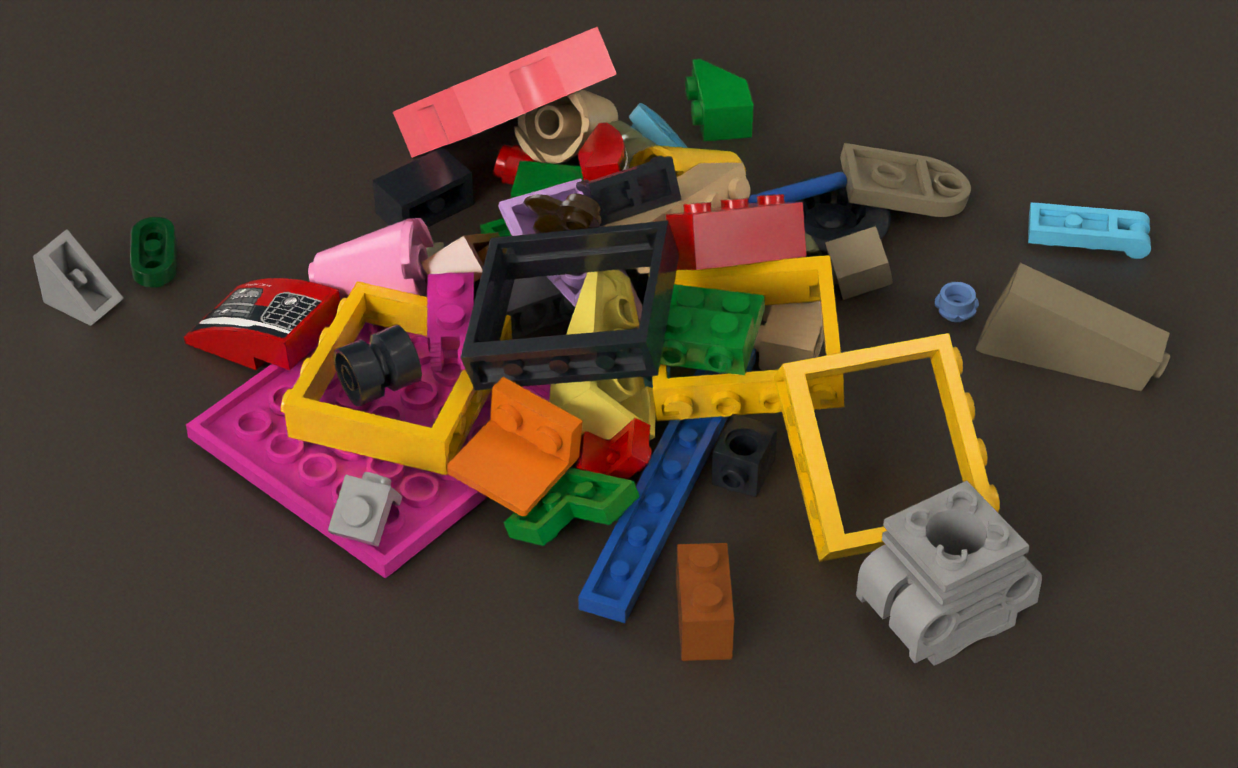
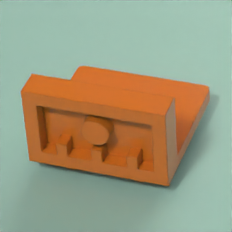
(519, 449)

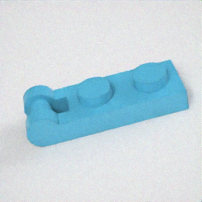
(1090, 228)

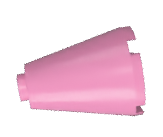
(381, 258)

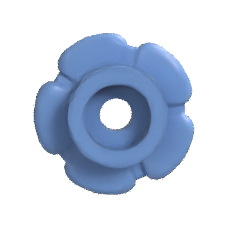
(957, 302)

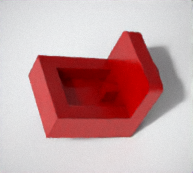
(621, 455)

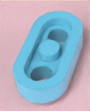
(654, 127)

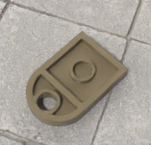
(903, 181)

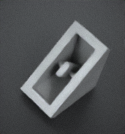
(73, 280)

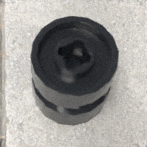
(384, 362)

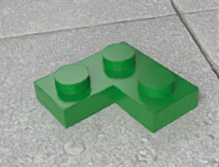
(576, 495)

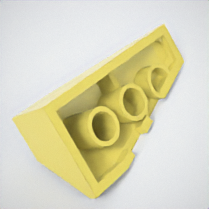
(610, 404)

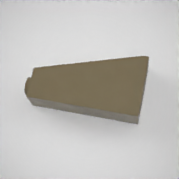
(1072, 333)

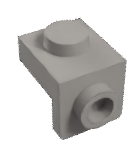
(363, 508)

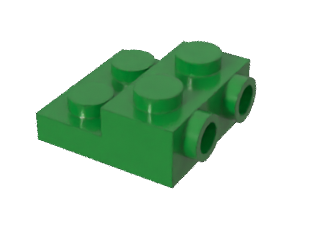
(711, 329)

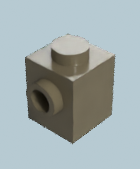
(859, 263)

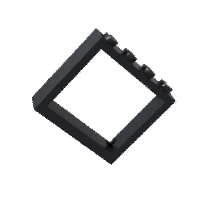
(571, 356)

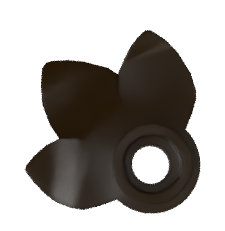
(556, 215)

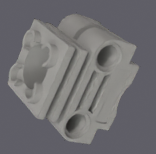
(948, 574)

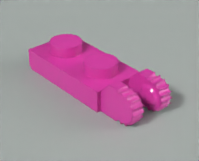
(448, 314)

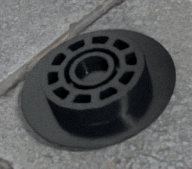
(833, 217)

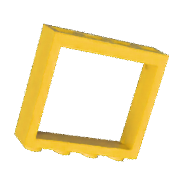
(755, 392)
(370, 433)
(808, 448)

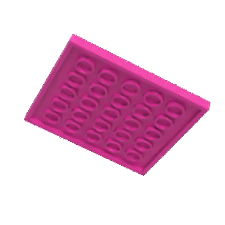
(306, 477)

